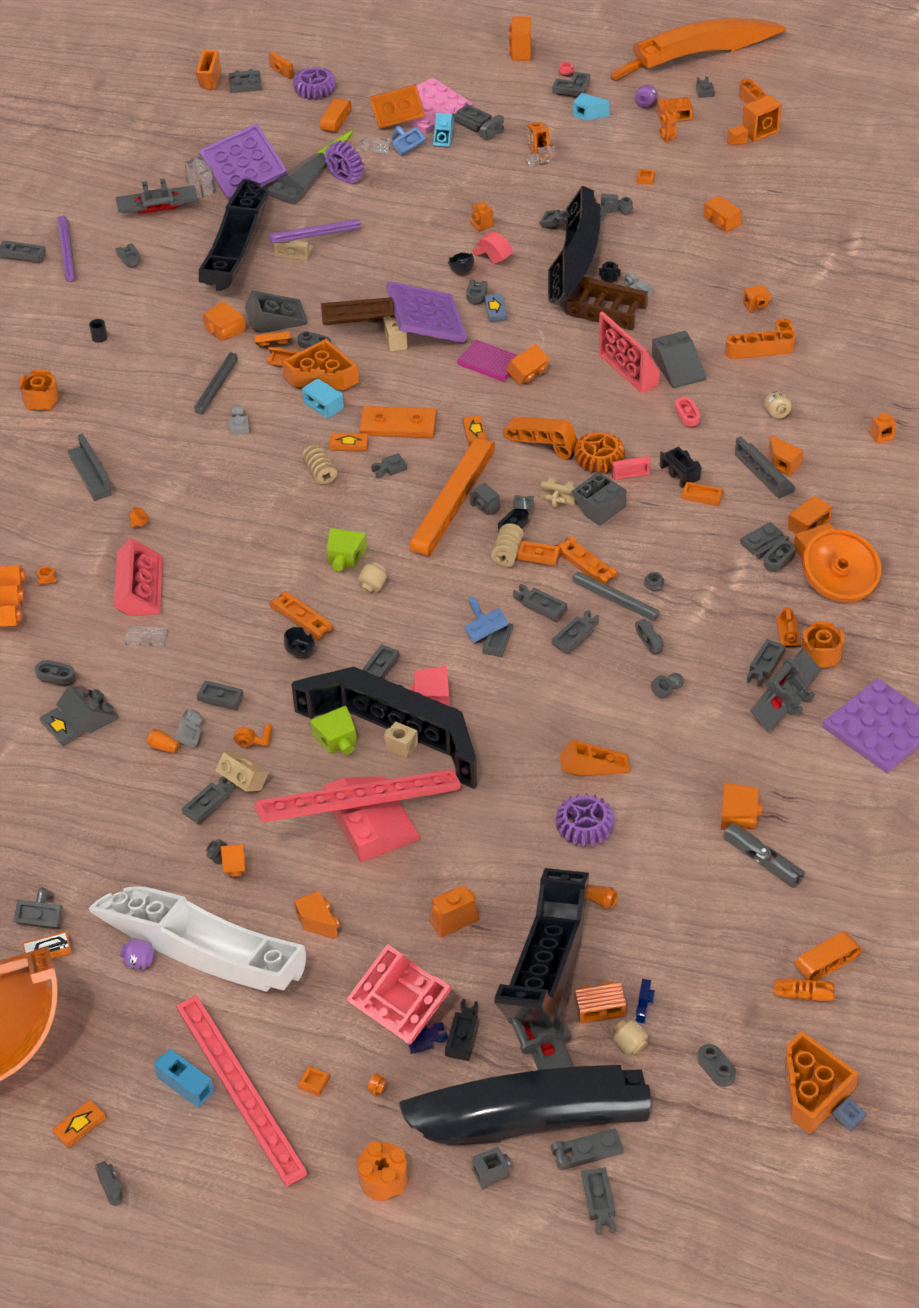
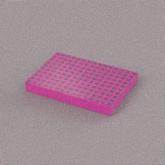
(487, 360)

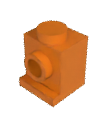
(482, 216)
(756, 297)
(885, 423)

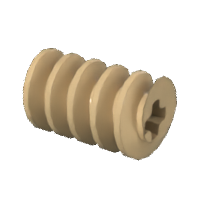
(319, 464)
(507, 545)

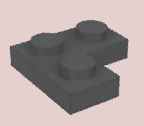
(572, 87)

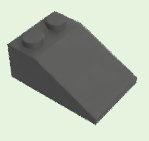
(274, 312)
(678, 359)

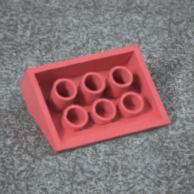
(626, 355)
(373, 827)

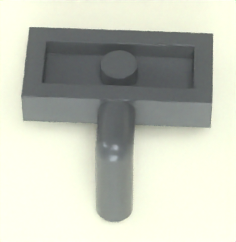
(38, 912)

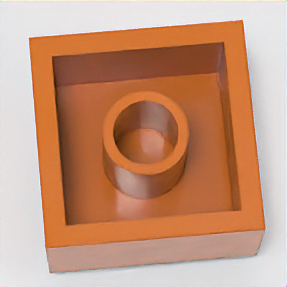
(520, 38)
(762, 117)

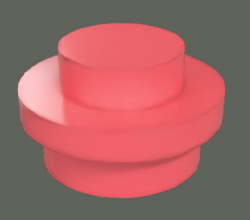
(566, 68)

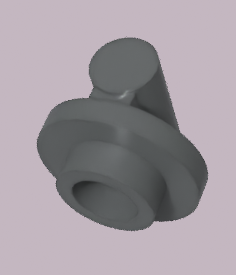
(214, 850)

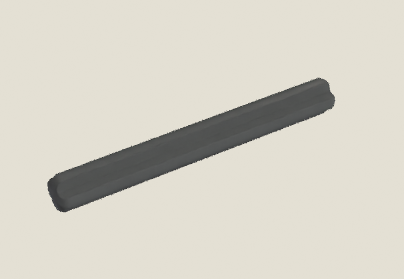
(215, 383)
(615, 596)

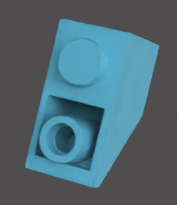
(590, 107)
(443, 129)

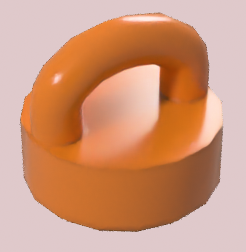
(138, 517)

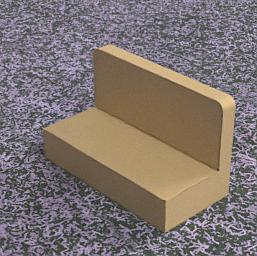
(293, 249)

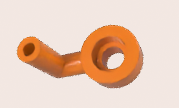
(246, 736)

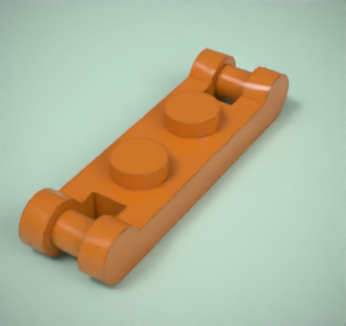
(586, 561)
(301, 615)

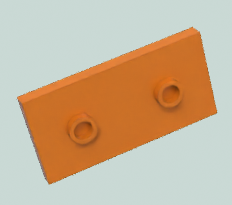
(398, 421)

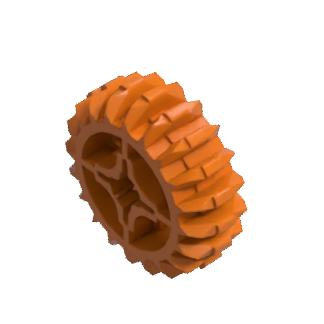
(598, 451)

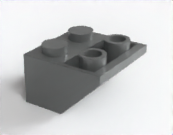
(600, 498)
(86, 708)

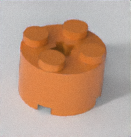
(39, 390)
(824, 643)
(382, 1170)

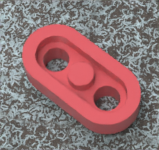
(687, 411)

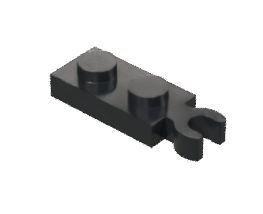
(462, 1032)

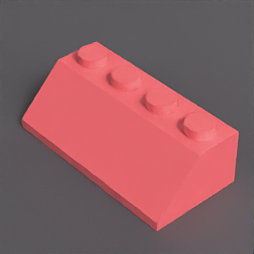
(138, 579)

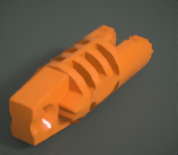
(804, 989)

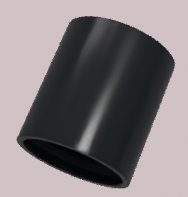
(98, 330)

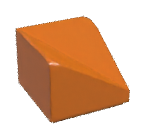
(737, 136)

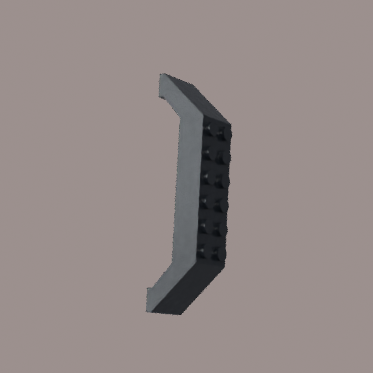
(383, 704)
(548, 950)

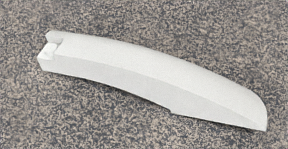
(201, 938)

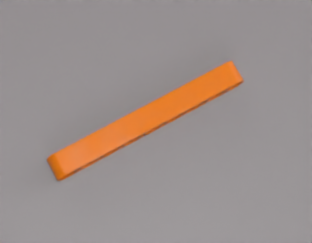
(452, 497)

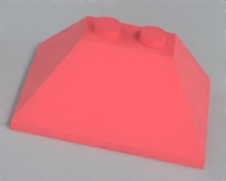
(398, 994)

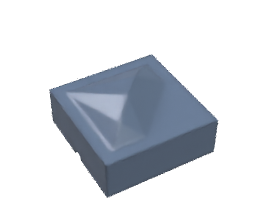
(849, 1113)

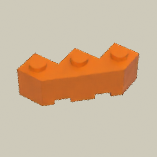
(11, 594)

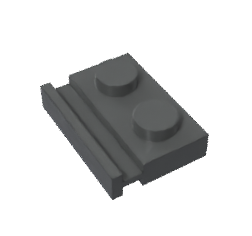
(471, 117)
(763, 539)

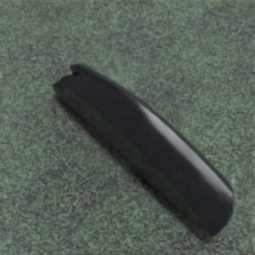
(234, 235)
(578, 248)
(529, 1103)

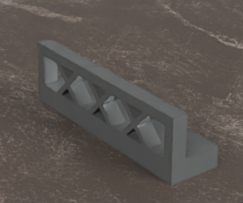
(763, 468)
(90, 469)

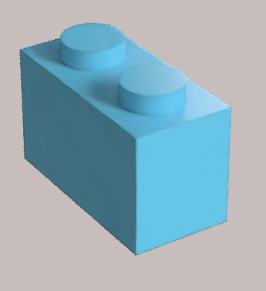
(323, 398)

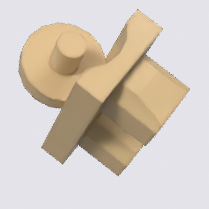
(557, 493)

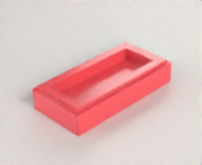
(631, 468)

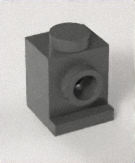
(485, 499)
(490, 1166)

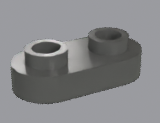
(307, 339)
(779, 555)
(648, 636)
(55, 672)
(715, 1063)

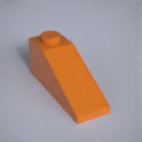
(588, 759)

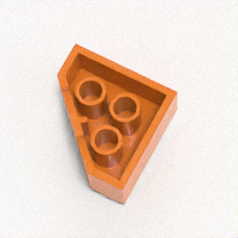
(321, 362)
(815, 1081)

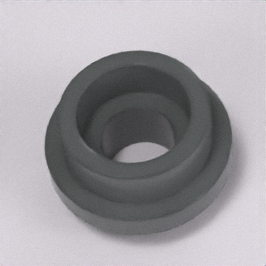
(654, 581)

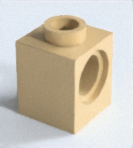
(401, 739)

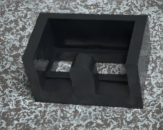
(681, 463)

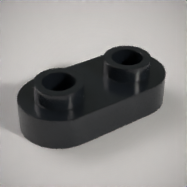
(516, 516)

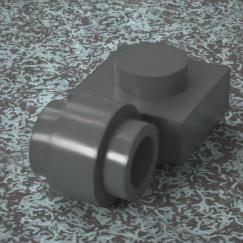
(611, 203)

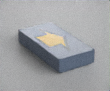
(495, 307)

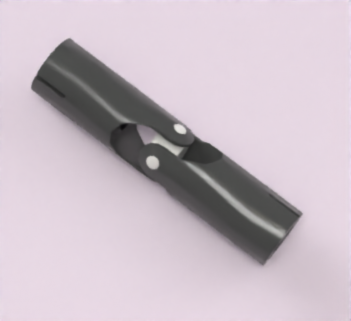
(755, 849)

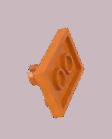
(397, 106)

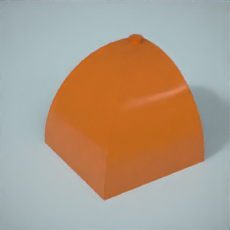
(26, 1007)

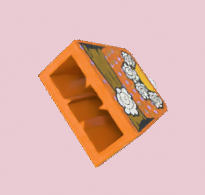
(537, 136)

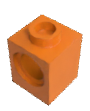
(233, 859)

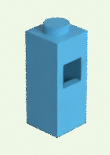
(183, 1077)

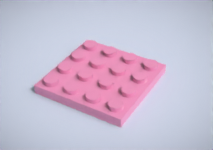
(436, 99)

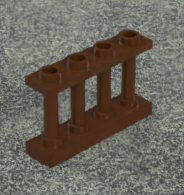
(611, 292)
(356, 311)

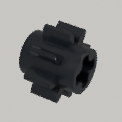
(609, 272)

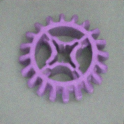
(314, 83)
(344, 162)
(585, 826)

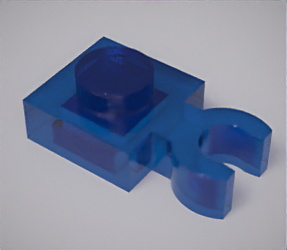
(645, 997)
(427, 1037)

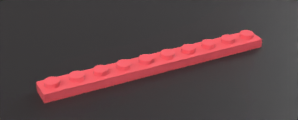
(356, 795)
(242, 1091)

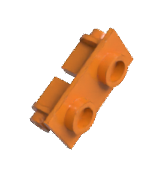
(668, 129)
(278, 355)
(788, 628)

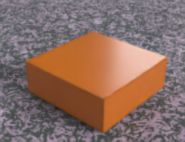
(645, 176)
(314, 1081)

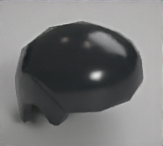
(461, 263)
(298, 642)

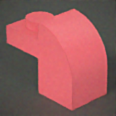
(495, 246)

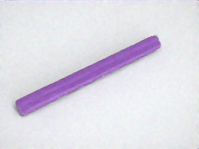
(314, 231)
(66, 248)

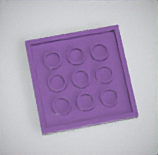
(243, 157)
(426, 312)
(877, 725)

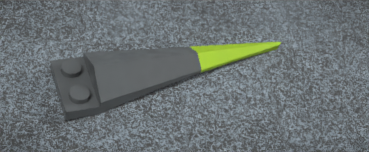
(298, 180)

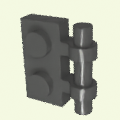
(245, 81)

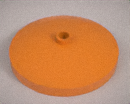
(841, 565)

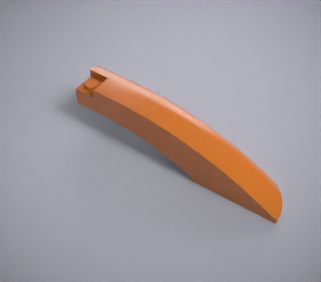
(704, 36)

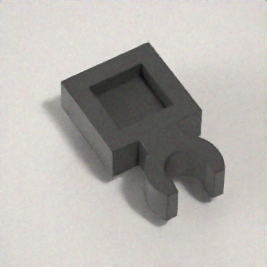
(704, 88)
(553, 217)
(391, 465)

